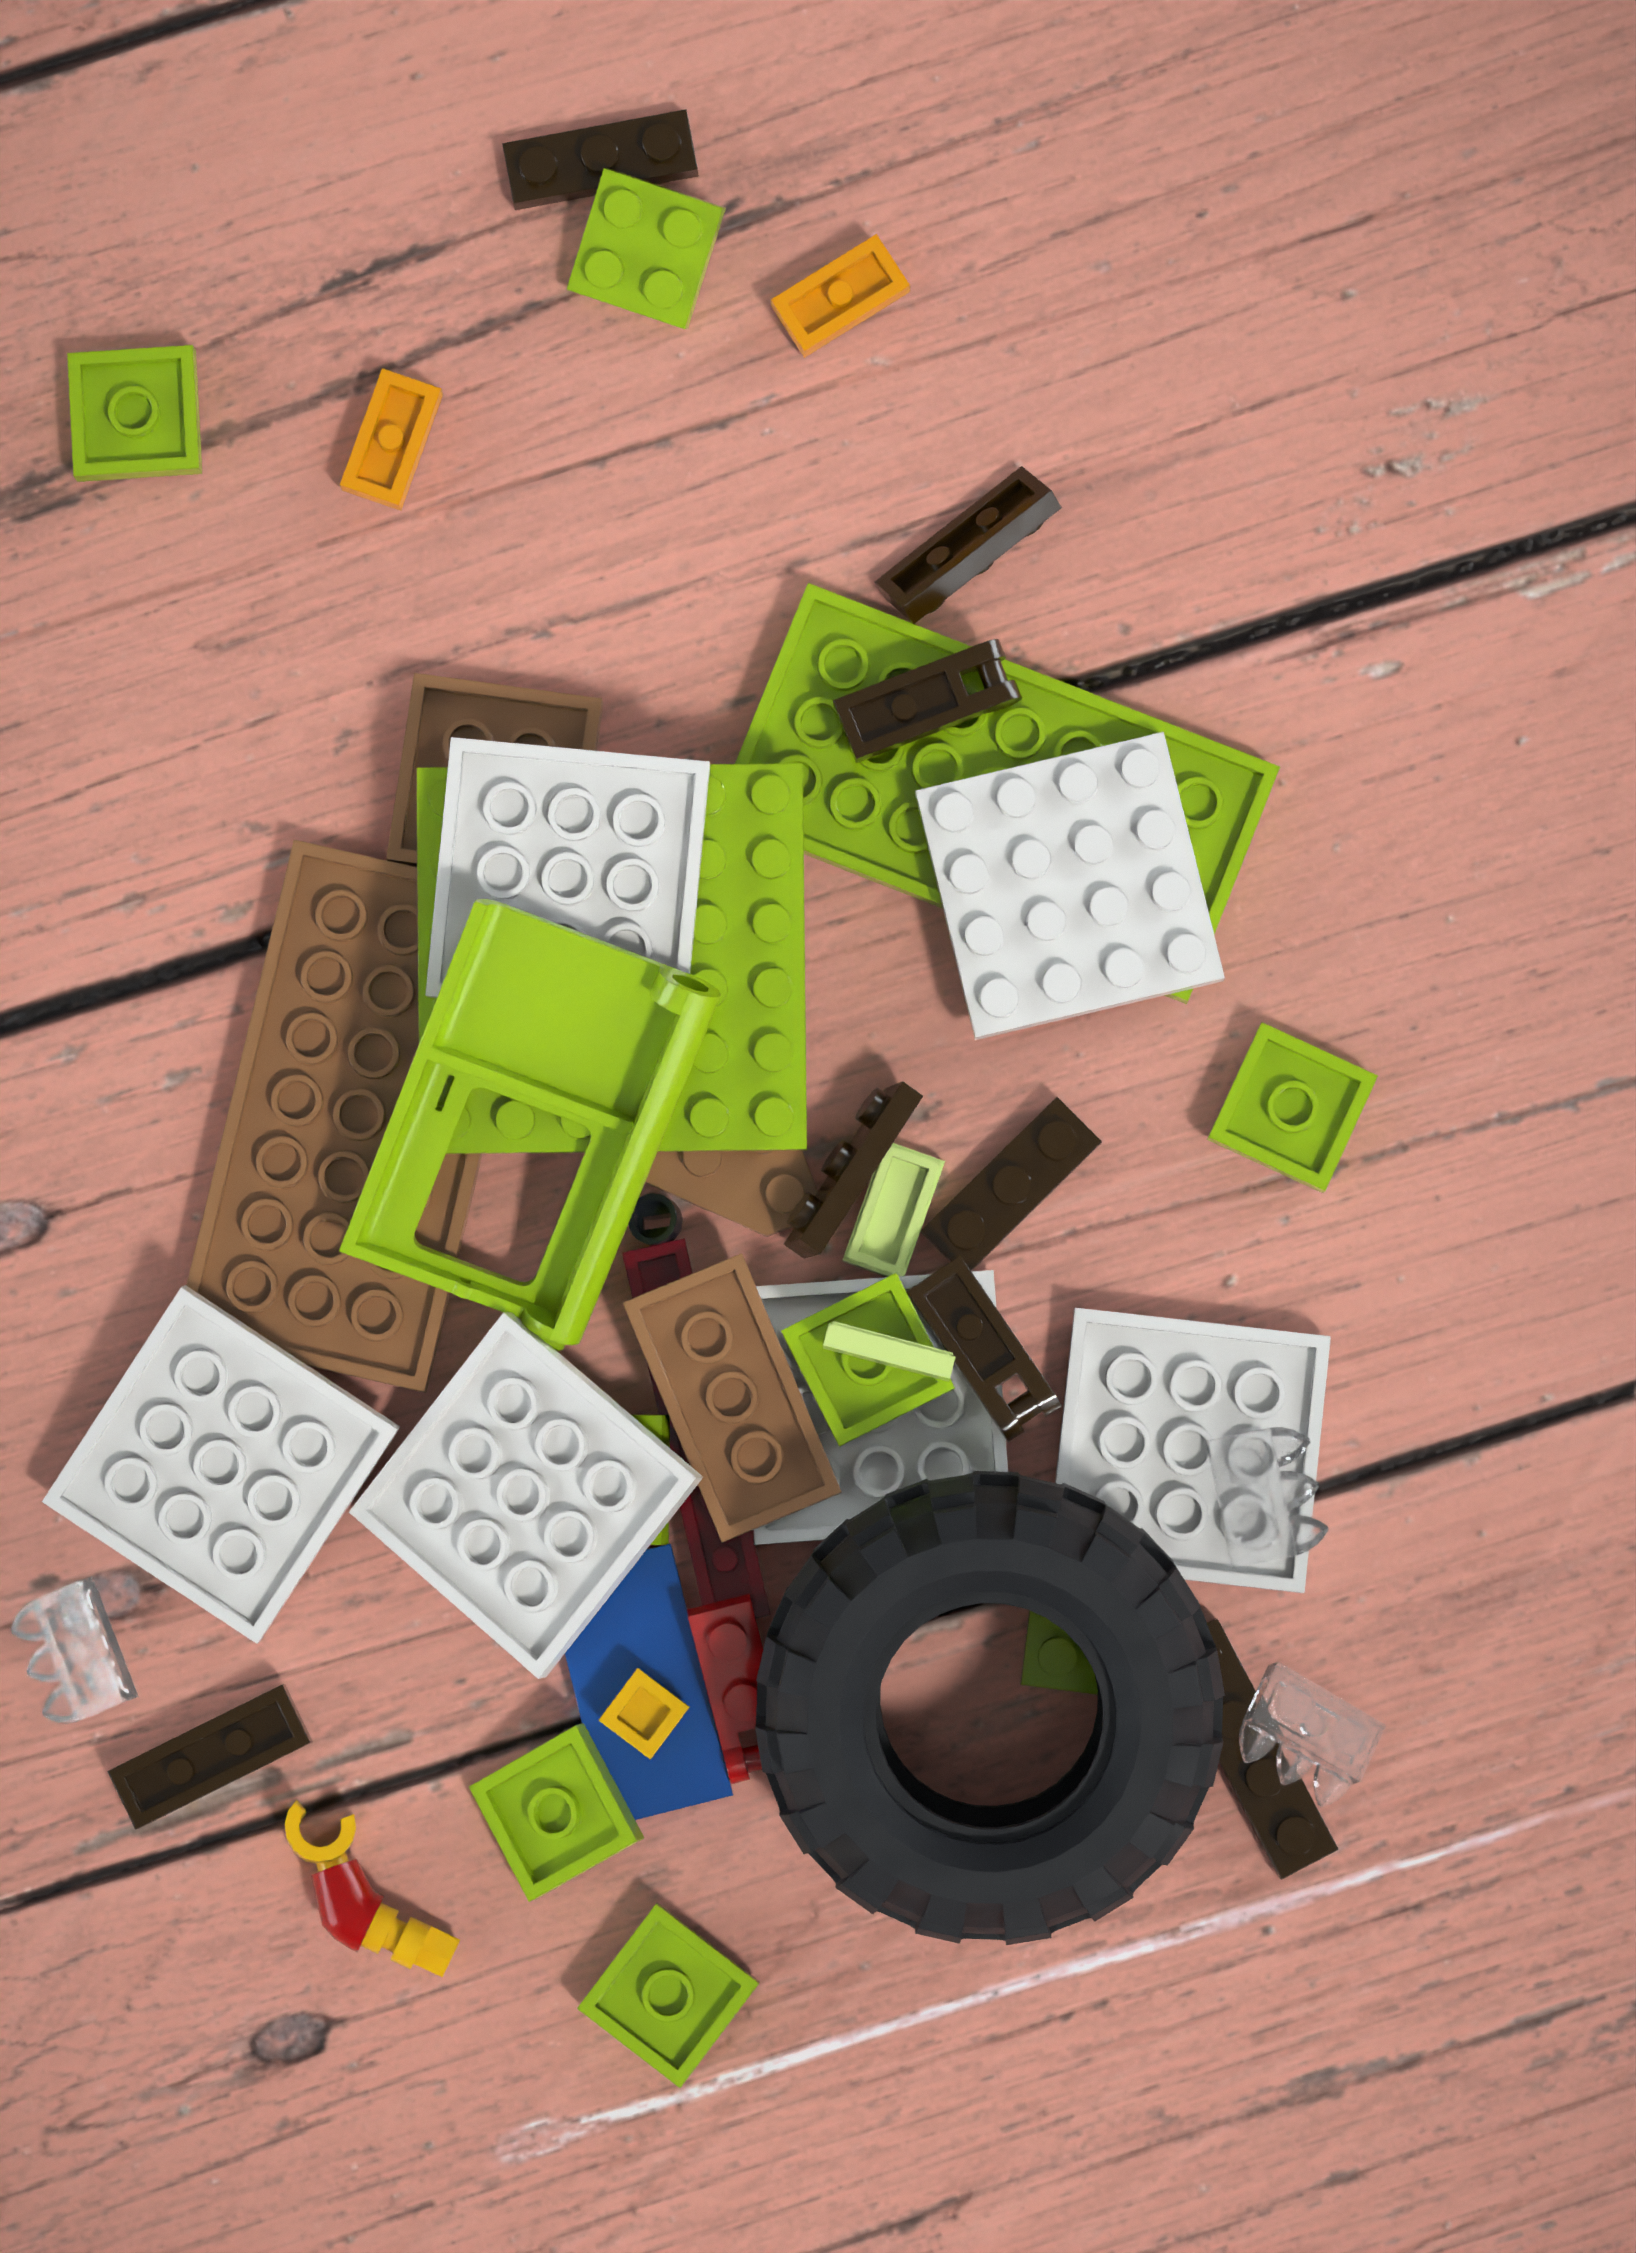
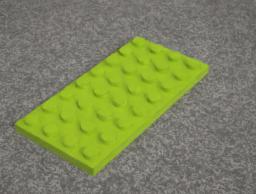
(868, 811)

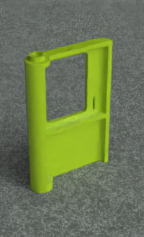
(560, 1030)

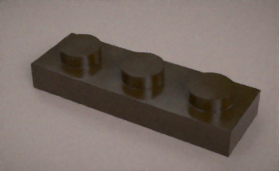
(573, 161)
(968, 545)
(850, 1168)
(1012, 1185)
(210, 1756)

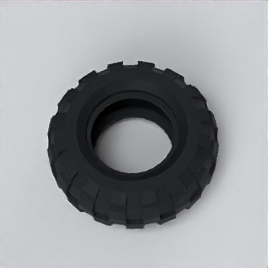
(1021, 1864)

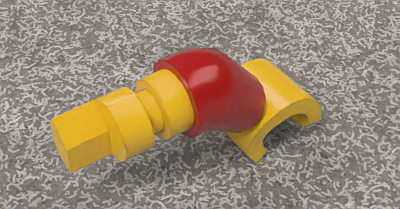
(356, 1912)

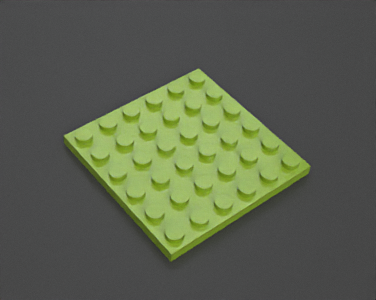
(746, 943)

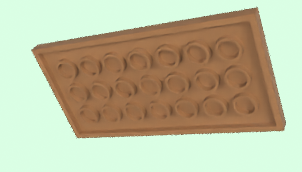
(306, 1122)

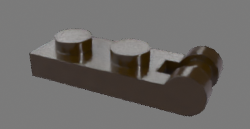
(924, 701)
(983, 1346)

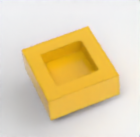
(644, 1713)

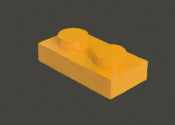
(840, 295)
(391, 439)

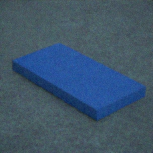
(649, 1629)

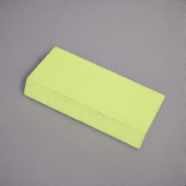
(893, 1211)
(889, 1350)

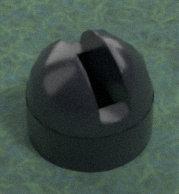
(655, 1207)

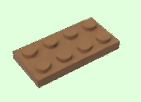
(732, 1397)

